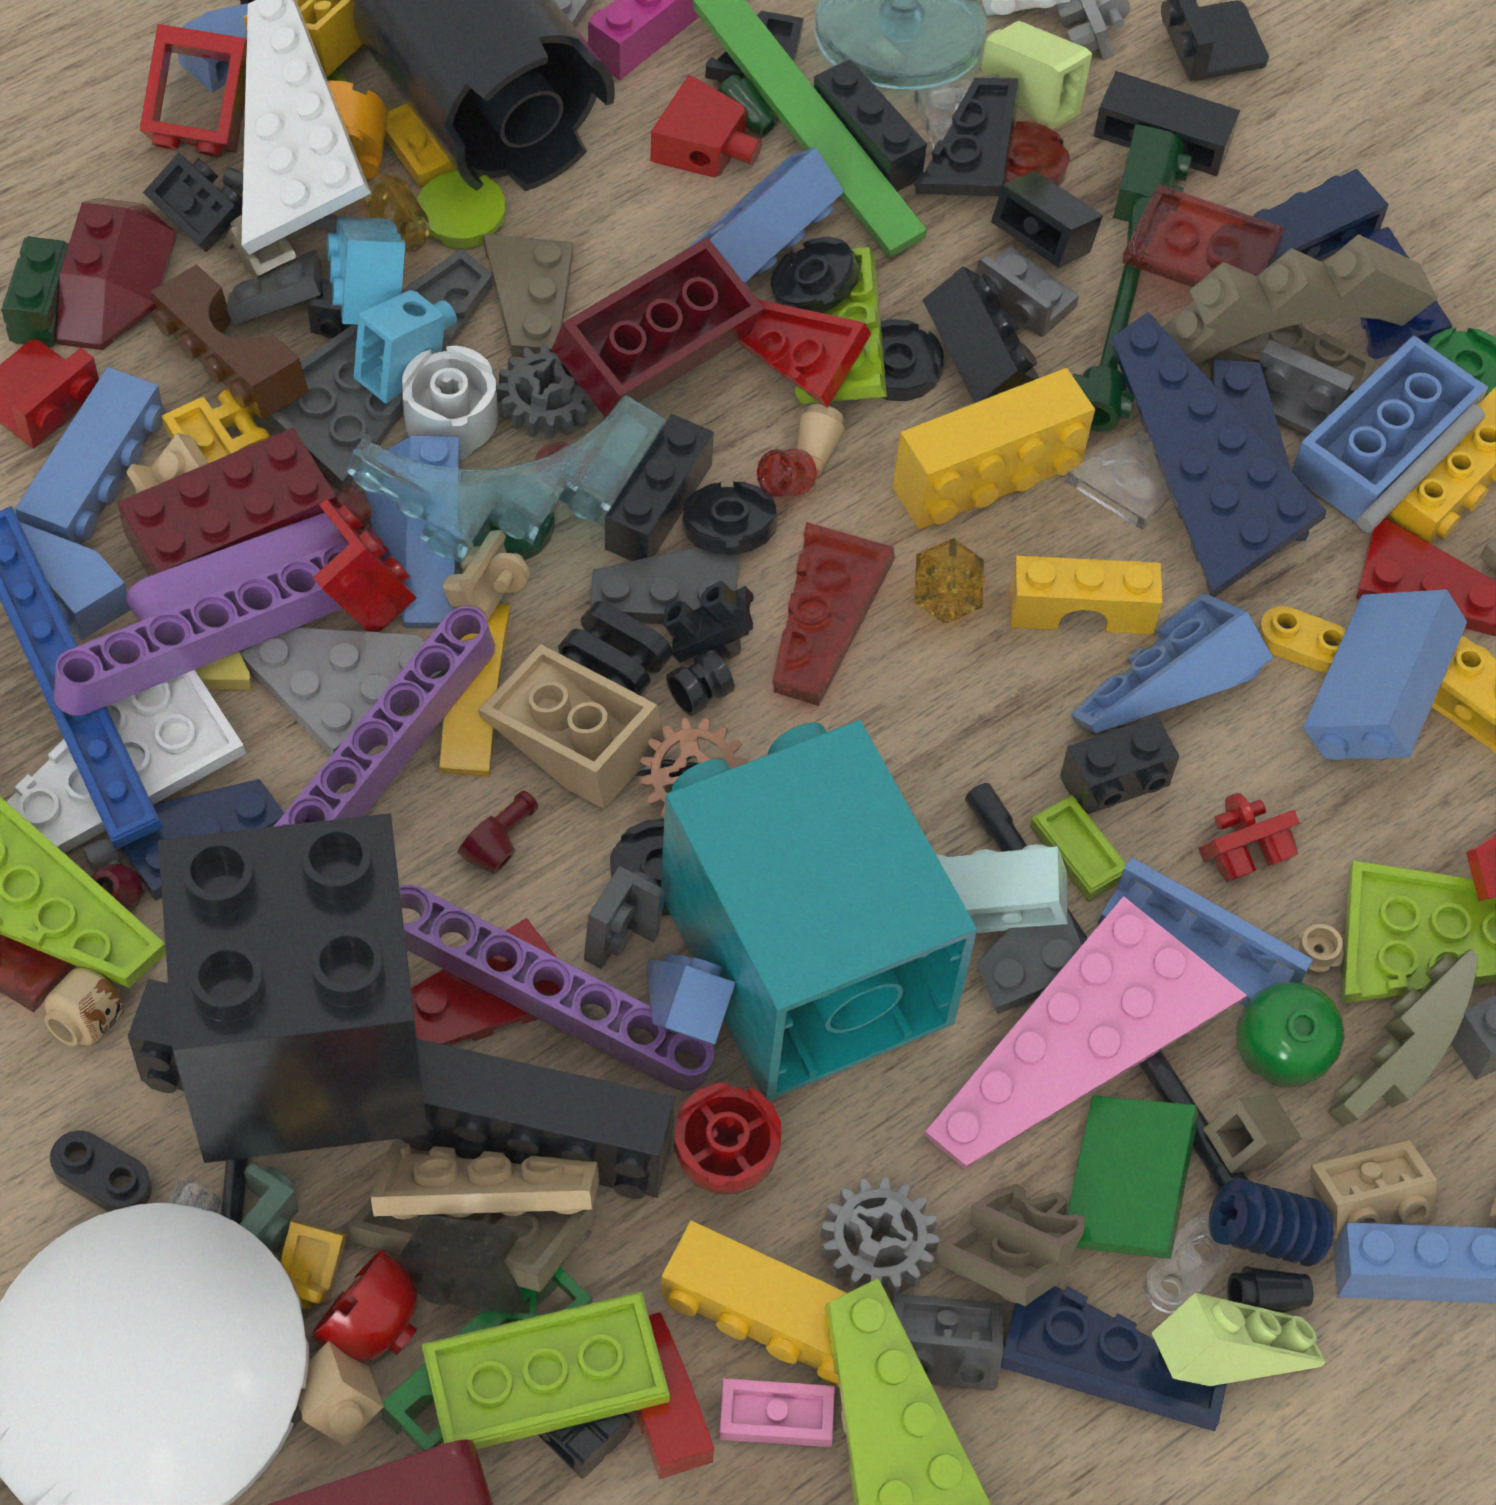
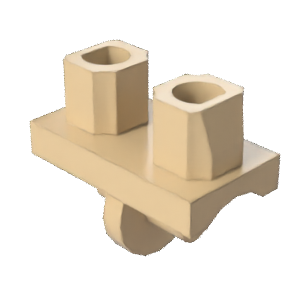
(487, 576)

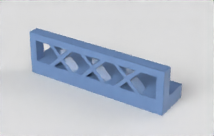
(1245, 964)

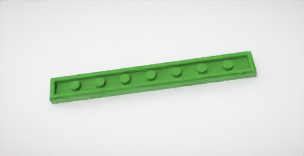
(812, 122)

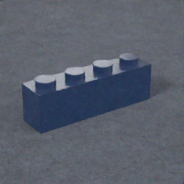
(1327, 216)

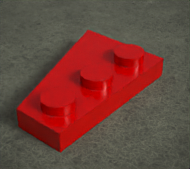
(807, 347)

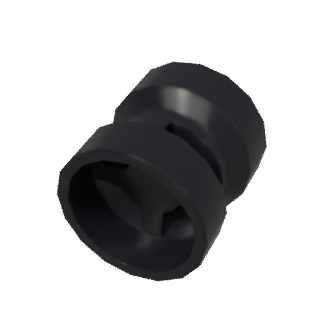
(700, 682)

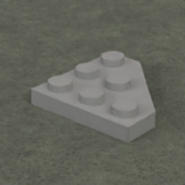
(330, 675)

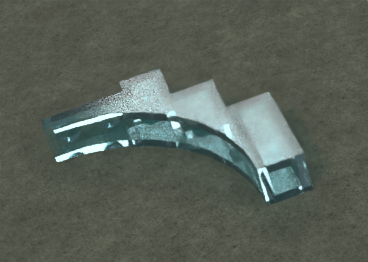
(518, 497)

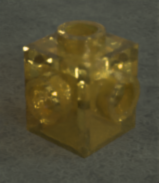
(949, 581)

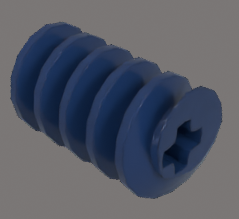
(1271, 1222)

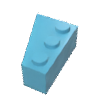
(364, 264)

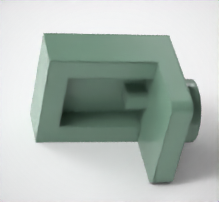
(277, 1205)

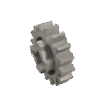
(864, 1224)

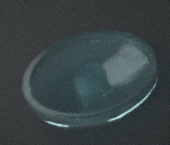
(902, 40)

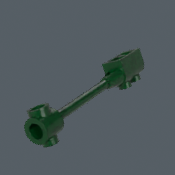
(1152, 160)

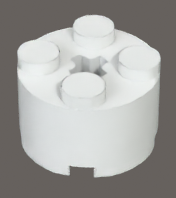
(451, 397)

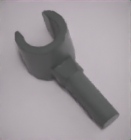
(101, 854)

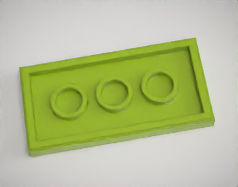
(546, 1372)

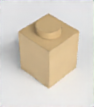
(338, 1394)

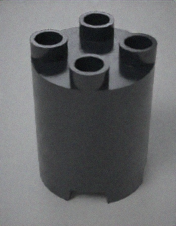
(490, 81)

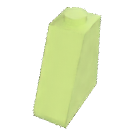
(1048, 70)

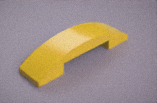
(465, 734)

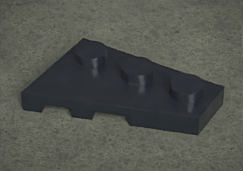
(978, 143)

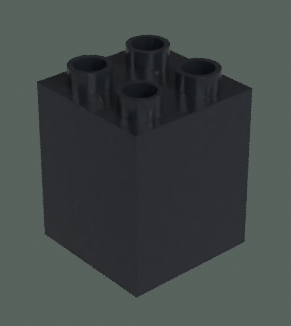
(291, 987)

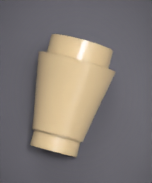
(820, 433)

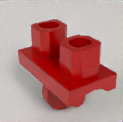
(1231, 850)

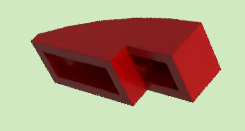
(674, 1429)

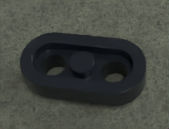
(99, 1168)

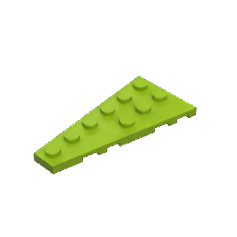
(65, 911)
(1405, 923)
(891, 1415)

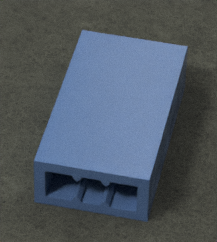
(1385, 675)

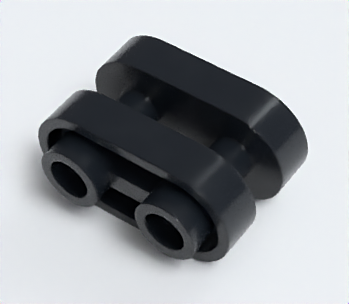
(617, 647)

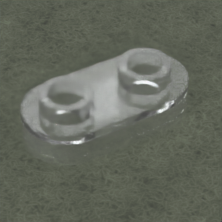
(1186, 1268)

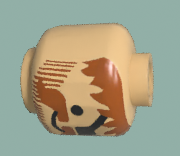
(83, 1007)

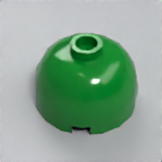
(1290, 1034)

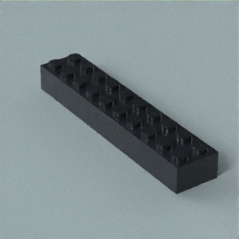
(490, 1106)

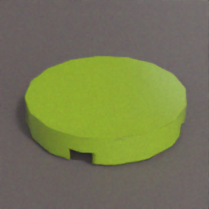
(459, 212)

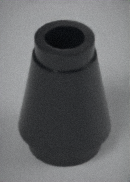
(1270, 1289)

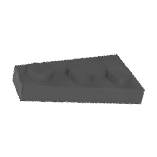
(653, 583)

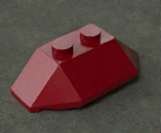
(108, 271)

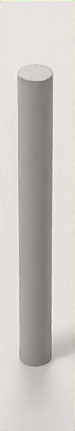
(1420, 468)

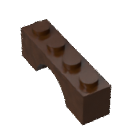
(255, 370)

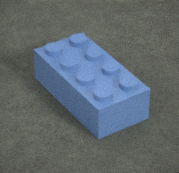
(1384, 427)

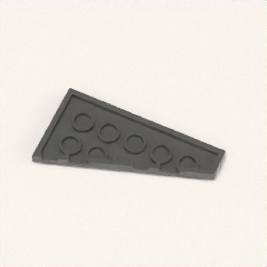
(342, 410)

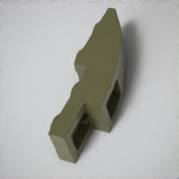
(1421, 1036)

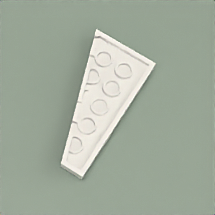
(294, 136)
(172, 739)

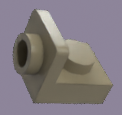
(264, 259)

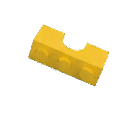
(1051, 587)

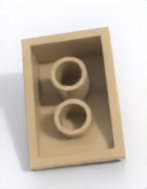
(575, 724)

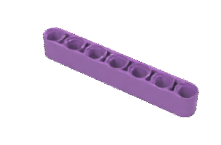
(193, 634)
(398, 733)
(560, 1010)

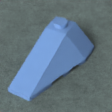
(1198, 654)

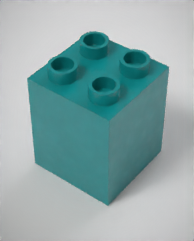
(815, 904)

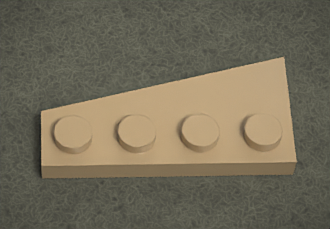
(489, 1184)

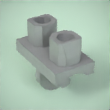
(1098, 15)

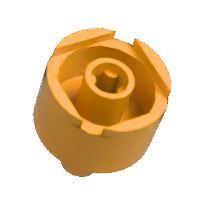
(365, 122)

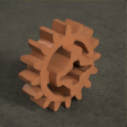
(690, 749)

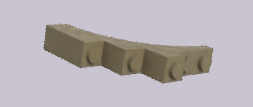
(1297, 289)

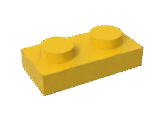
(415, 146)

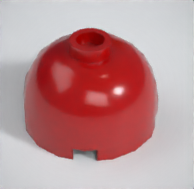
(727, 1138)
(372, 1312)

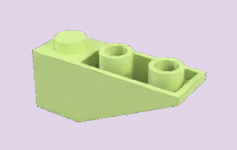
(1230, 1342)

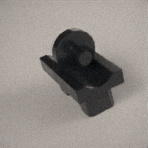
(713, 626)

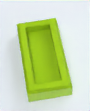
(1085, 851)

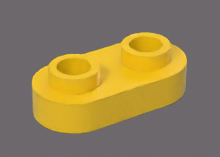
(1305, 639)

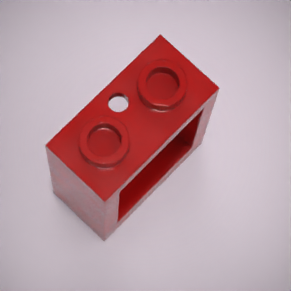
(205, 45)

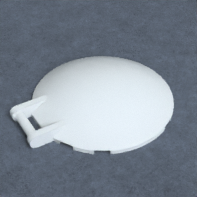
(148, 1362)

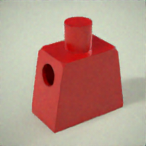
(702, 131)

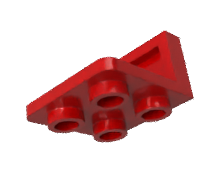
(43, 390)
(361, 577)

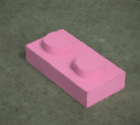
(777, 1412)

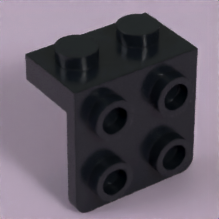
(1213, 38)

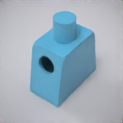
(393, 336)

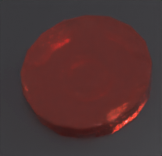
(1039, 150)

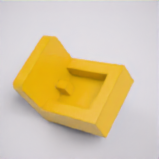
(312, 1260)

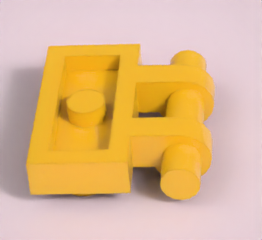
(209, 425)

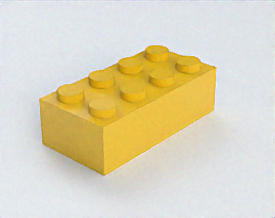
(992, 448)

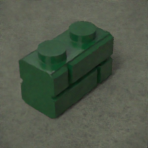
(33, 292)

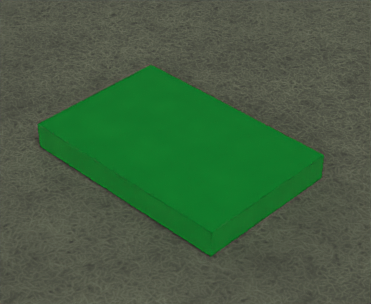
(1133, 1174)

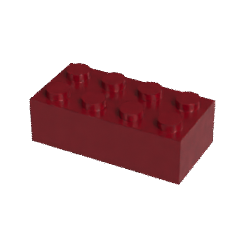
(657, 327)
(225, 503)

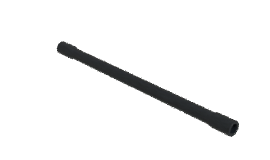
(1000, 826)

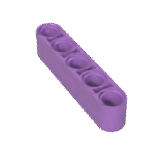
(230, 565)

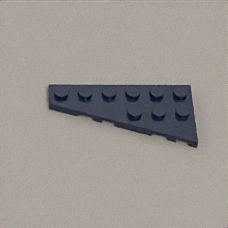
(1218, 470)

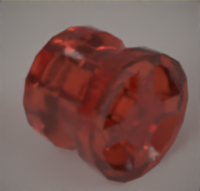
(779, 481)

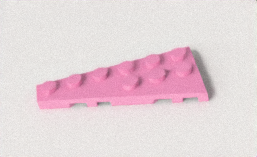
(1099, 1017)

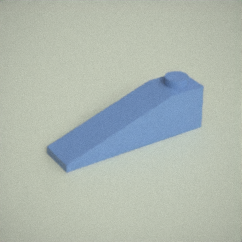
(404, 533)

